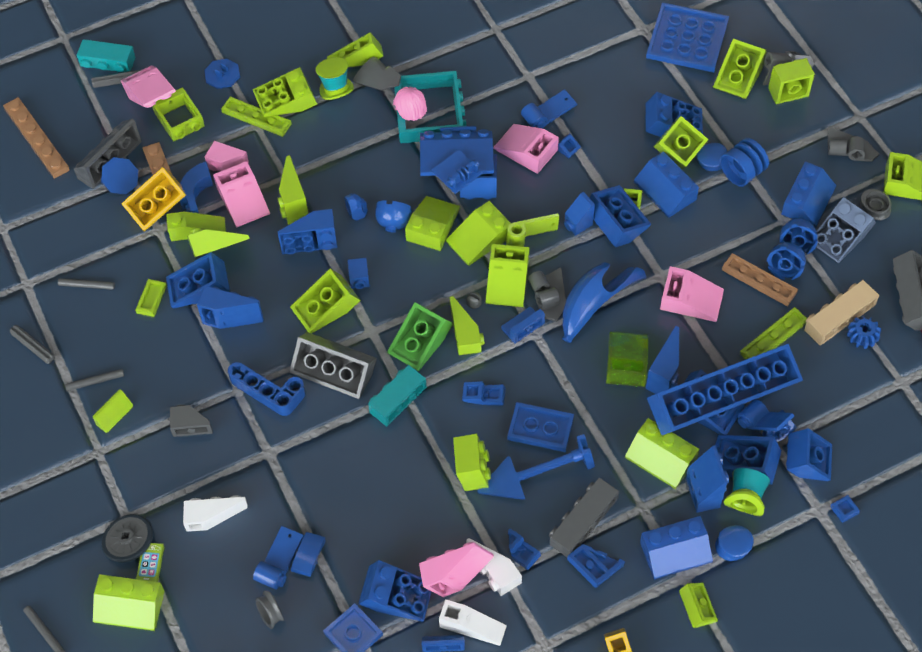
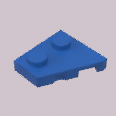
(594, 564)

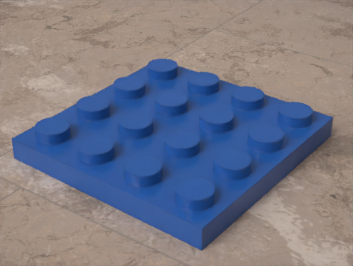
(687, 37)

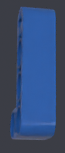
(242, 377)

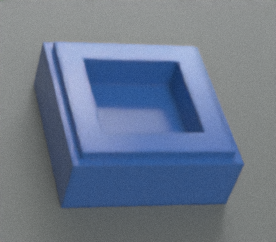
(845, 508)

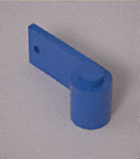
(549, 110)
(757, 417)
(274, 568)

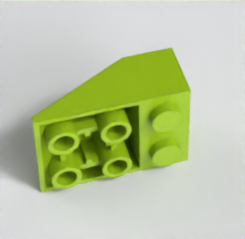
(285, 94)
(903, 176)
(507, 275)

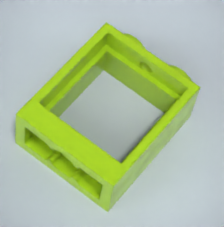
(177, 100)

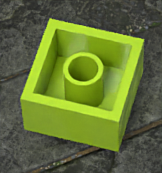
(791, 81)
(681, 142)
(471, 462)

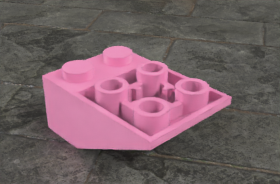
(147, 87)
(528, 146)
(241, 194)
(691, 295)
(454, 569)

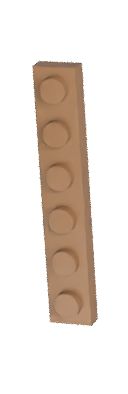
(36, 138)

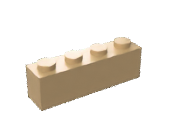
(841, 312)

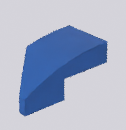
(521, 551)

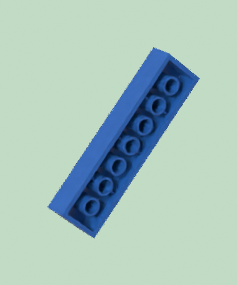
(724, 389)

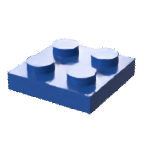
(353, 631)

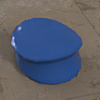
(710, 155)
(734, 543)

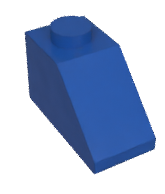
(580, 214)

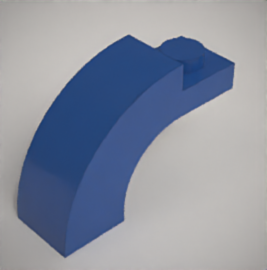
(193, 183)

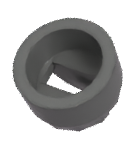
(472, 302)

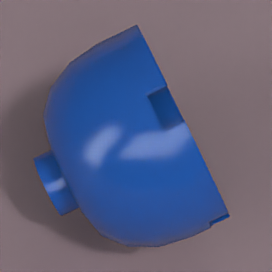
(393, 216)
(801, 233)
(786, 260)

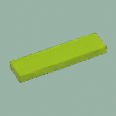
(254, 116)
(775, 334)

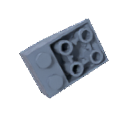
(843, 230)

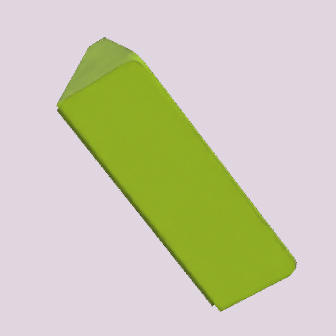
(112, 411)
(698, 604)

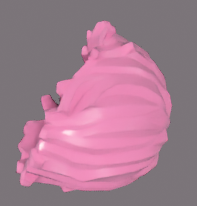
(410, 103)

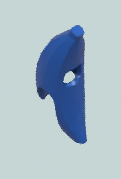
(590, 295)

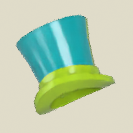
(334, 78)
(748, 491)

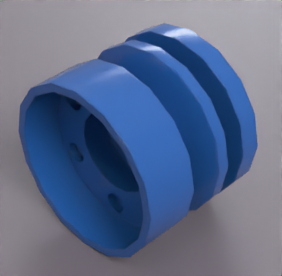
(744, 162)

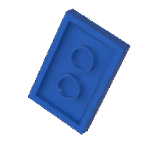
(540, 427)

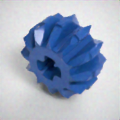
(864, 332)

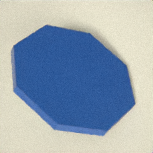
(222, 73)
(119, 176)

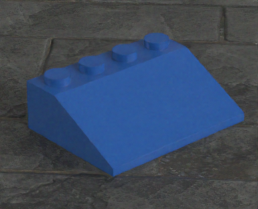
(440, 145)

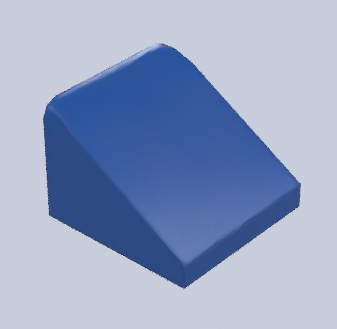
(568, 145)

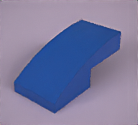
(483, 394)
(307, 554)

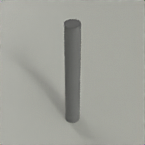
(86, 284)
(94, 380)
(54, 644)

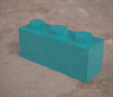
(106, 56)
(397, 395)

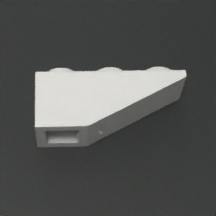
(208, 513)
(500, 571)
(471, 623)

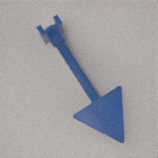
(506, 481)

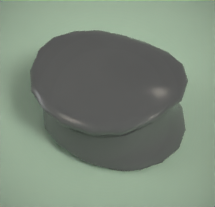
(876, 204)
(269, 609)

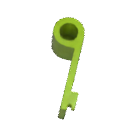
(519, 230)

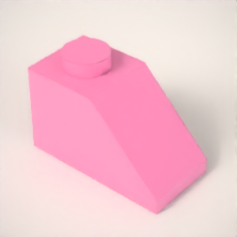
(224, 156)

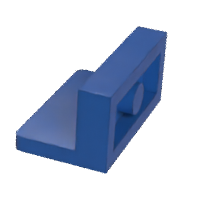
(523, 324)

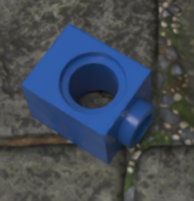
(358, 273)

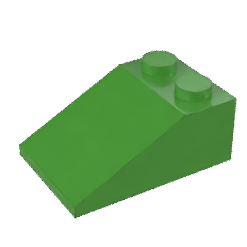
(419, 336)

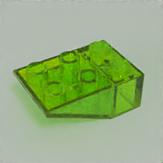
(627, 359)

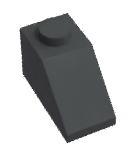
(188, 421)

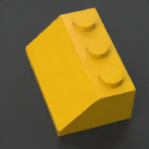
(154, 198)

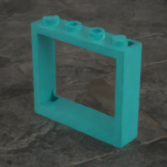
(427, 81)

